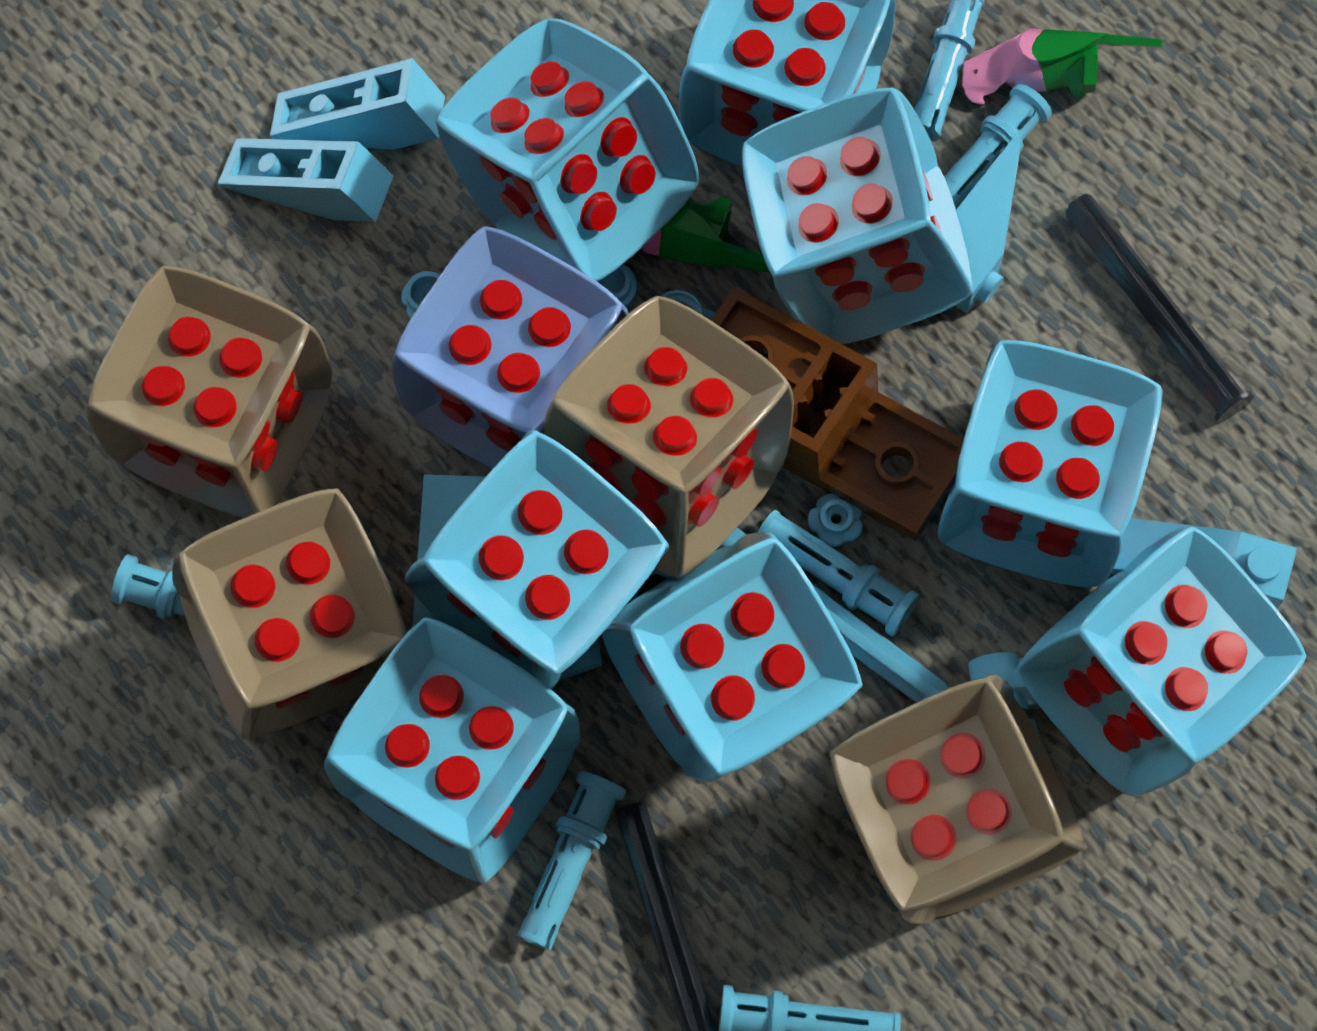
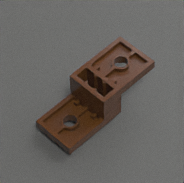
(845, 424)

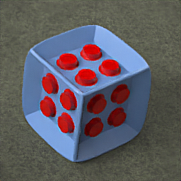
(497, 343)

